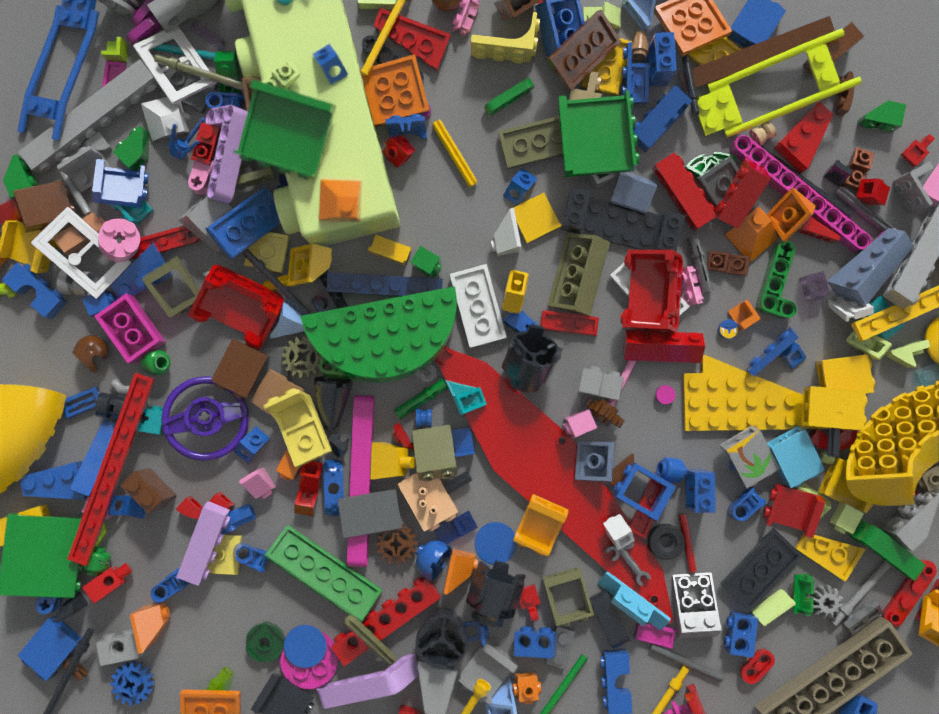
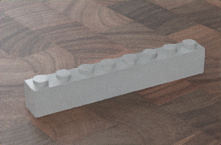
(90, 117)

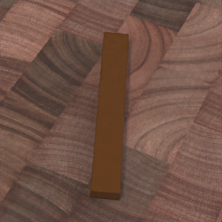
(757, 53)

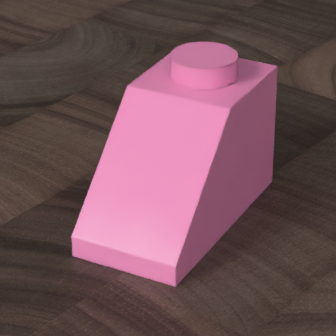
(258, 483)

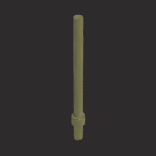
(176, 65)

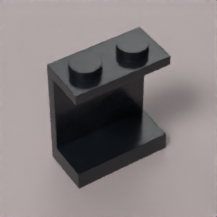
(282, 697)

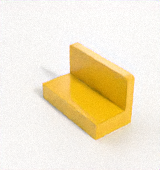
(390, 250)

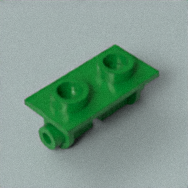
(803, 586)

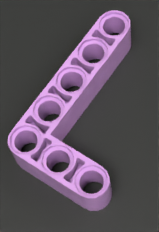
(226, 163)
(370, 685)

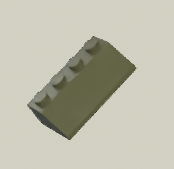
(579, 273)

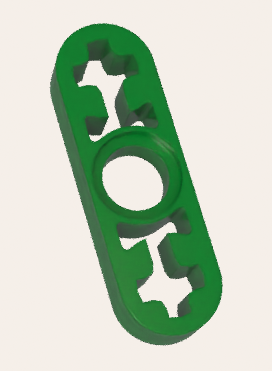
(509, 96)

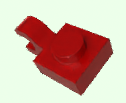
(917, 151)
(402, 437)
(529, 599)

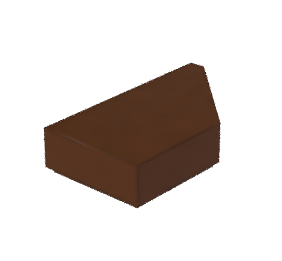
(618, 469)

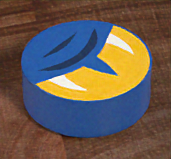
(728, 329)

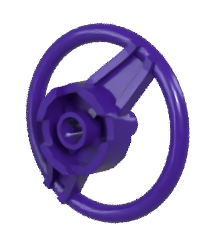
(189, 420)

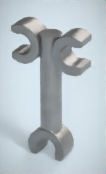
(629, 560)

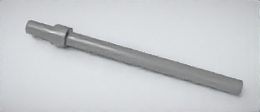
(848, 607)

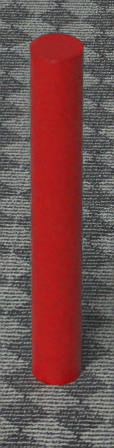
(688, 544)

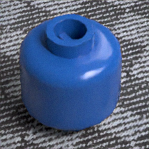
(671, 469)

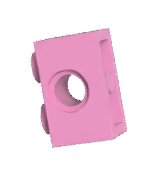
(579, 423)

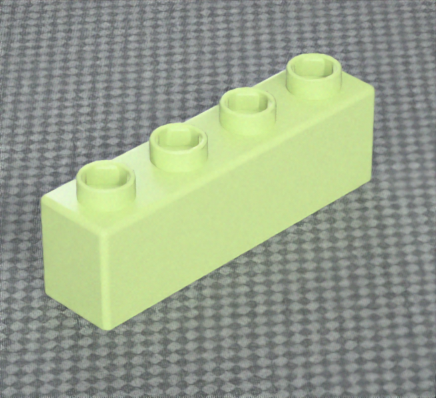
(352, 142)

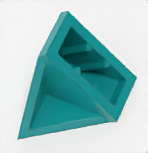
(465, 397)

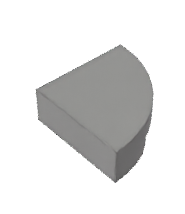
(98, 142)

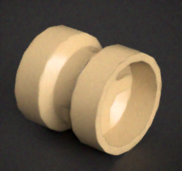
(762, 133)

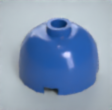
(432, 558)

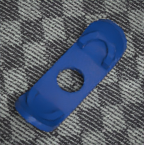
(332, 474)

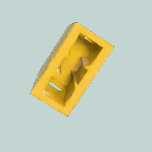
(389, 460)

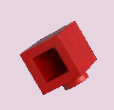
(873, 191)

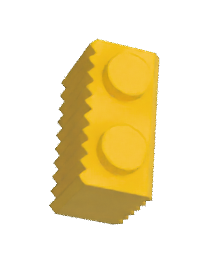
(515, 291)

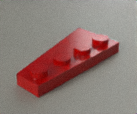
(417, 38)

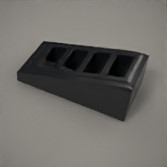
(71, 606)

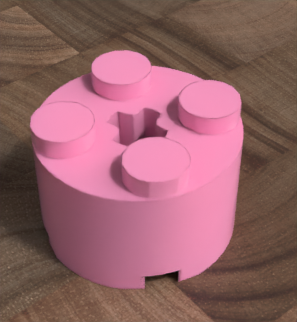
(118, 229)

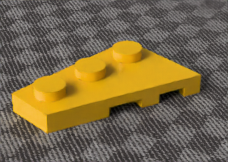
(831, 554)

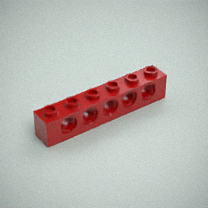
(347, 652)

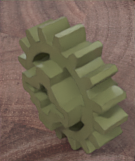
(292, 365)

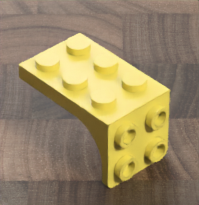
(503, 49)
(299, 426)

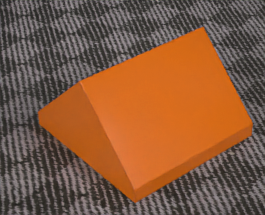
(790, 213)

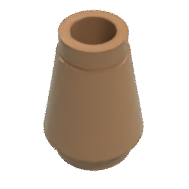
(640, 46)

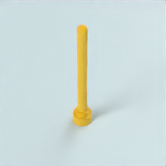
(480, 690)

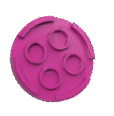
(313, 676)

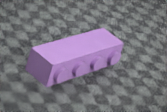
(203, 543)

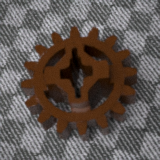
(604, 412)
(406, 542)

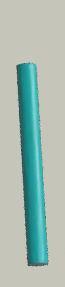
(176, 49)

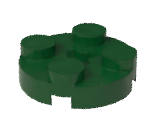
(276, 641)

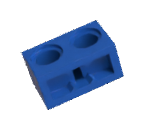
(746, 634)
(535, 648)

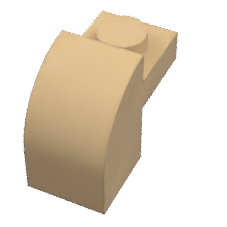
(593, 83)

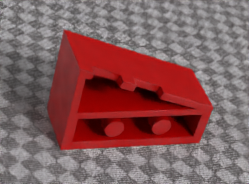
(804, 138)
(742, 193)

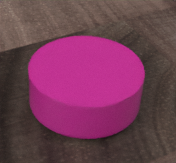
(665, 394)

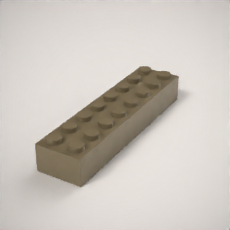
(840, 672)

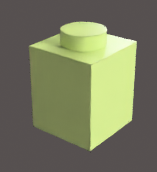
(845, 518)

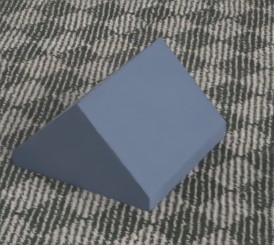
(633, 192)
(594, 461)

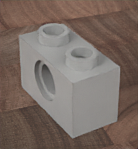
(109, 651)

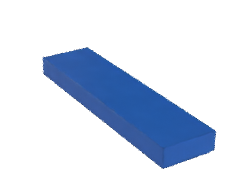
(92, 462)

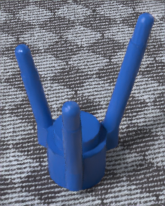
(179, 148)

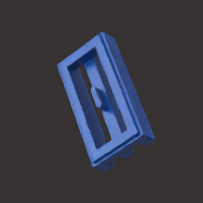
(94, 390)

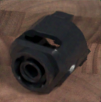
(530, 359)
(494, 593)
(442, 650)

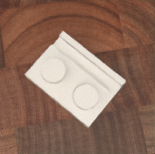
(847, 308)

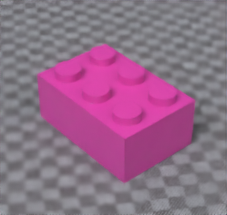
(130, 328)

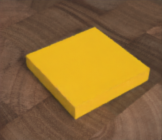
(536, 218)

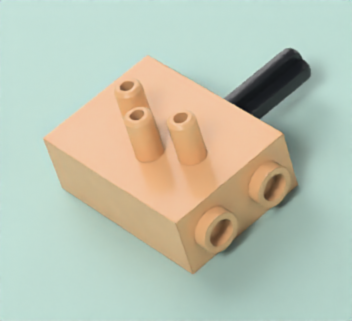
(431, 499)

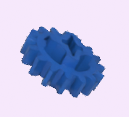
(128, 691)

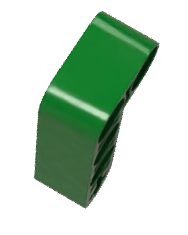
(779, 279)
(888, 549)

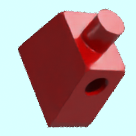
(102, 586)

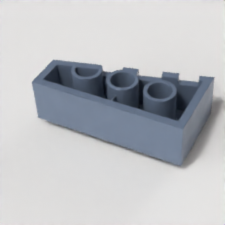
(871, 267)

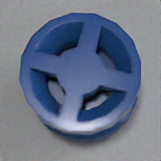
(423, 418)

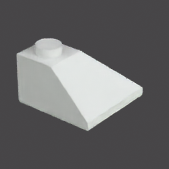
(160, 117)
(507, 236)

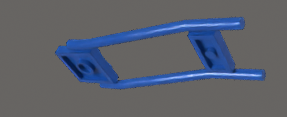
(71, 14)

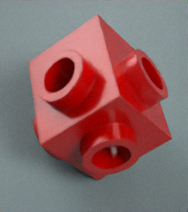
(398, 150)

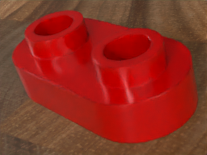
(758, 667)

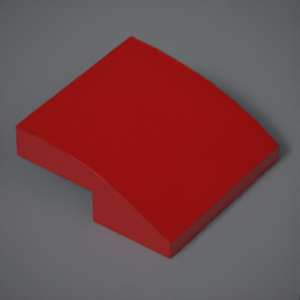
(693, 700)

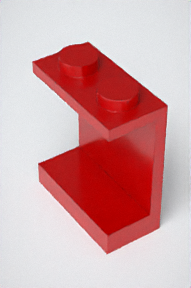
(794, 509)

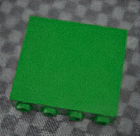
(285, 130)
(597, 135)
(37, 557)

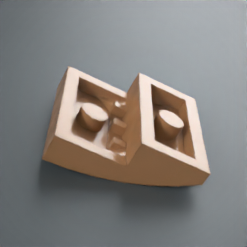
(272, 386)

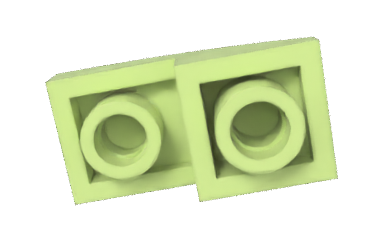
(283, 75)

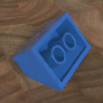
(558, 21)

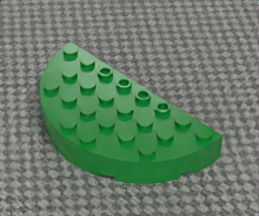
(384, 337)

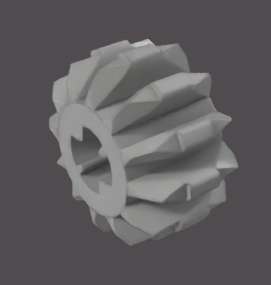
(830, 606)

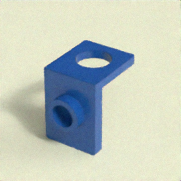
(327, 59)
(521, 183)
(463, 442)
(251, 444)
(129, 507)
(482, 631)

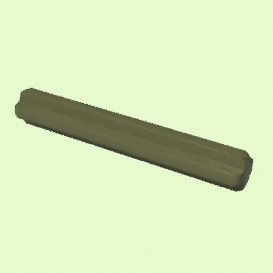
(369, 639)

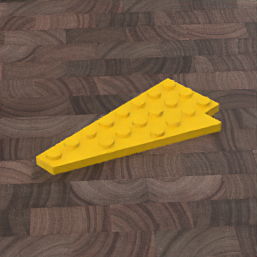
(735, 400)

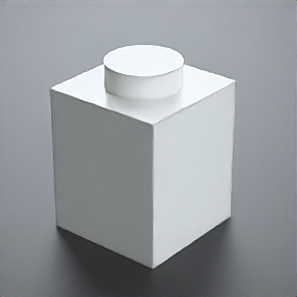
(618, 532)

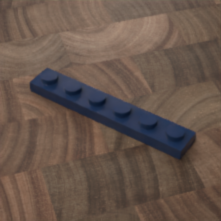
(380, 284)

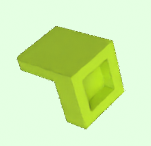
(116, 51)

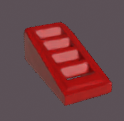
(817, 230)

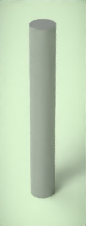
(76, 194)

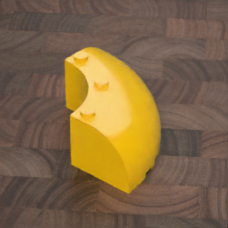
(25, 427)
(895, 449)

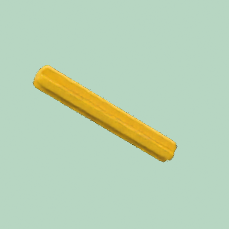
(454, 153)

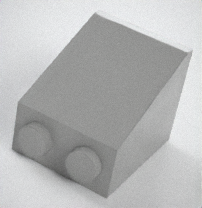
(201, 216)
(436, 687)

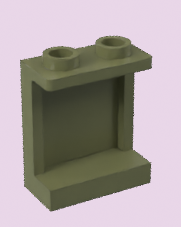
(434, 453)

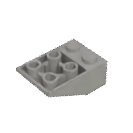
(912, 522)
(695, 606)

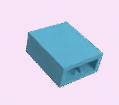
(795, 457)

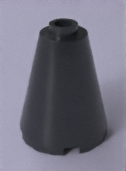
(331, 400)

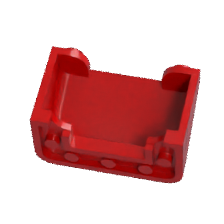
(653, 290)
(238, 304)

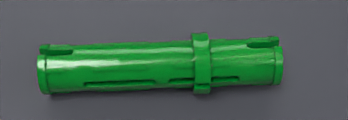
(421, 398)

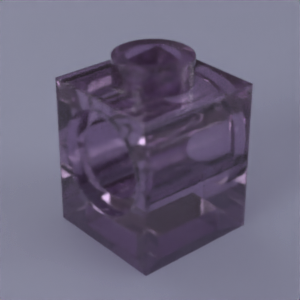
(819, 279)

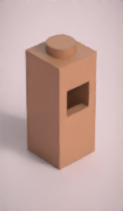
(72, 240)

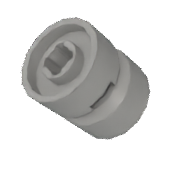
(68, 286)

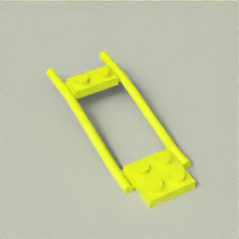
(719, 107)

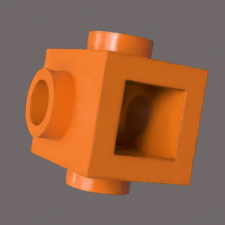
(526, 687)

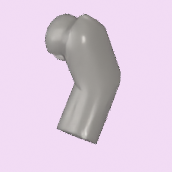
(119, 387)

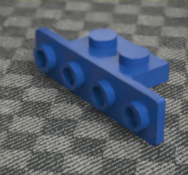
(635, 77)

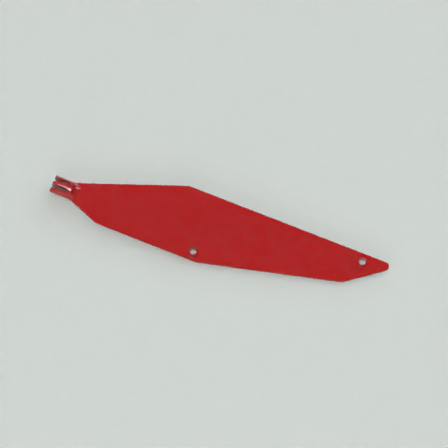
(527, 455)

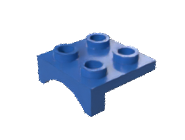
(413, 124)

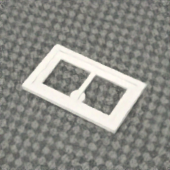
(158, 73)
(68, 267)

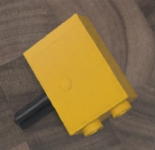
(833, 410)

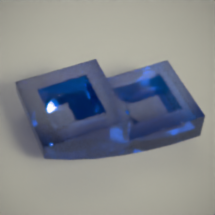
(456, 528)

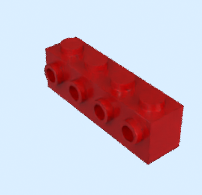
(684, 191)
(663, 346)

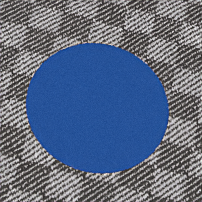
(495, 542)
(305, 646)

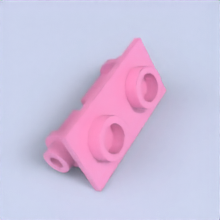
(461, 20)
(691, 294)

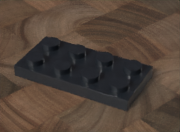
(761, 569)

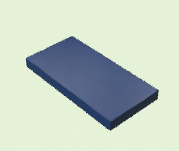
(245, 223)

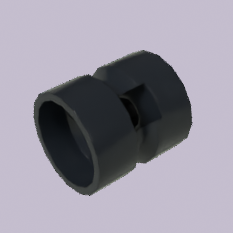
(109, 405)

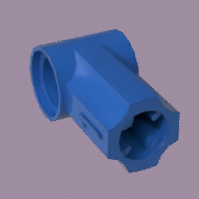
(238, 517)

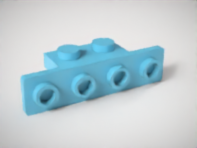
(633, 603)

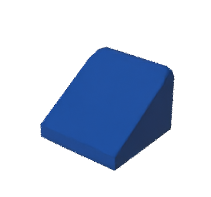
(793, 355)

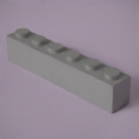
(918, 263)

